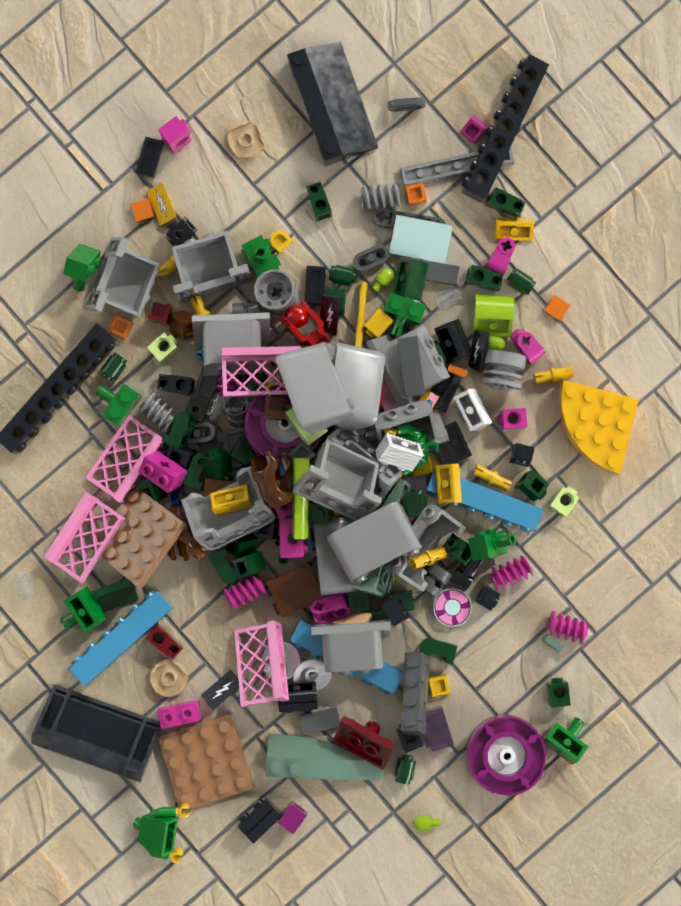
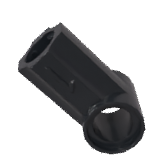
(464, 574)

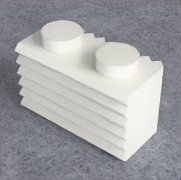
(473, 410)
(399, 452)

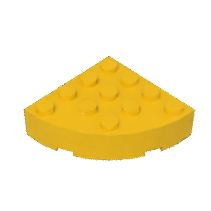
(597, 423)

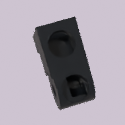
(176, 384)

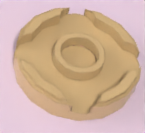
(246, 140)
(168, 677)

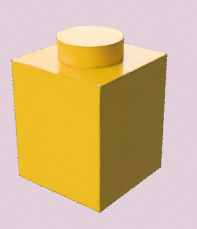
(377, 324)

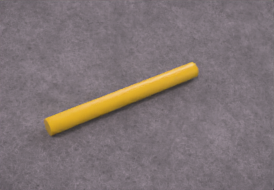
(360, 314)

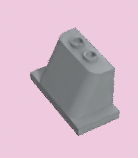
(207, 266)
(123, 280)
(229, 331)
(431, 362)
(416, 414)
(341, 482)
(352, 646)

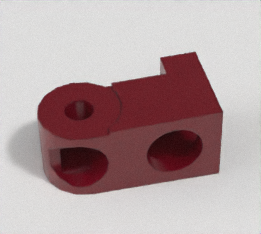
(164, 641)

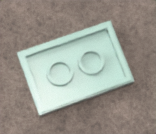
(420, 239)

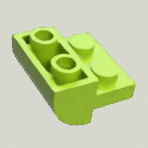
(494, 314)

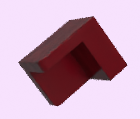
(160, 313)

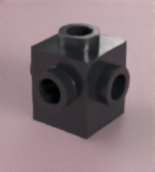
(183, 226)

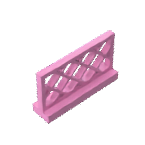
(255, 355)
(133, 476)
(74, 526)
(277, 664)

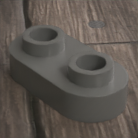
(370, 258)
(200, 434)

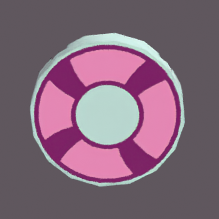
(452, 607)

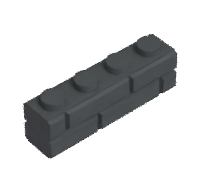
(415, 694)

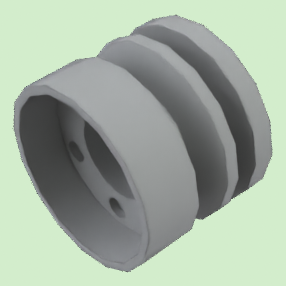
(268, 284)
(503, 370)

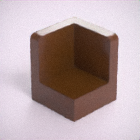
(181, 325)
(274, 408)

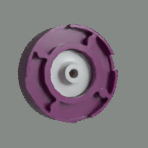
(270, 434)
(512, 773)

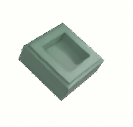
(552, 643)

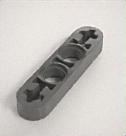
(387, 212)

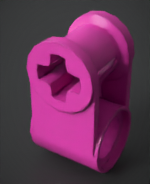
(500, 259)
(528, 346)
(331, 608)

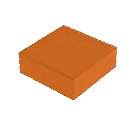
(415, 194)
(142, 210)
(556, 308)
(120, 327)
(457, 371)

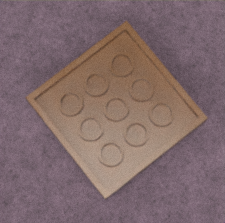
(142, 537)
(206, 761)

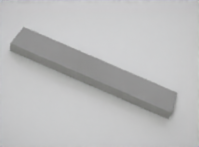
(445, 168)

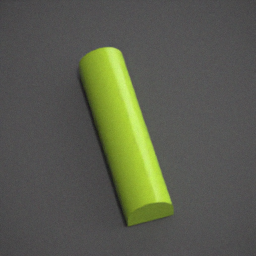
(300, 504)

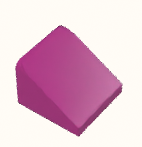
(474, 129)

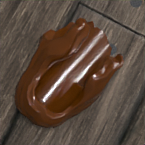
(273, 487)
(186, 538)

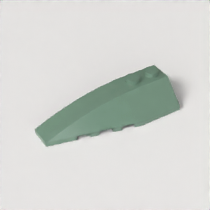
(381, 578)
(313, 759)

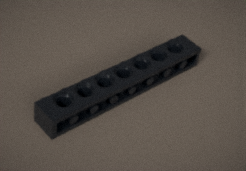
(536, 70)
(45, 391)

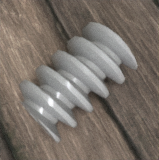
(380, 196)
(158, 412)

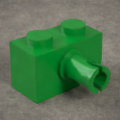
(259, 255)
(82, 264)
(404, 312)
(119, 404)
(490, 544)
(83, 610)
(565, 741)

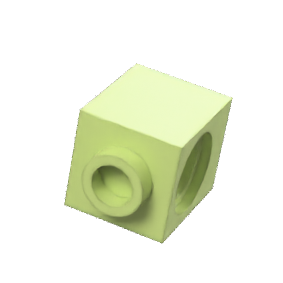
(154, 347)
(556, 505)

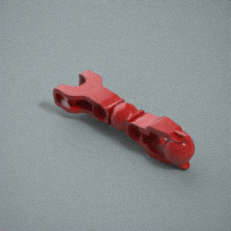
(297, 317)

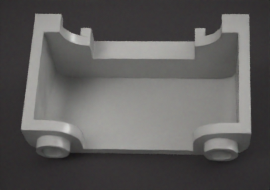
(361, 379)
(314, 387)
(386, 475)
(429, 528)
(217, 531)
(374, 541)
(331, 573)

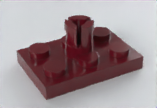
(364, 741)

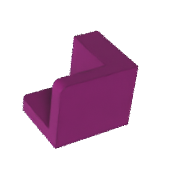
(292, 817)

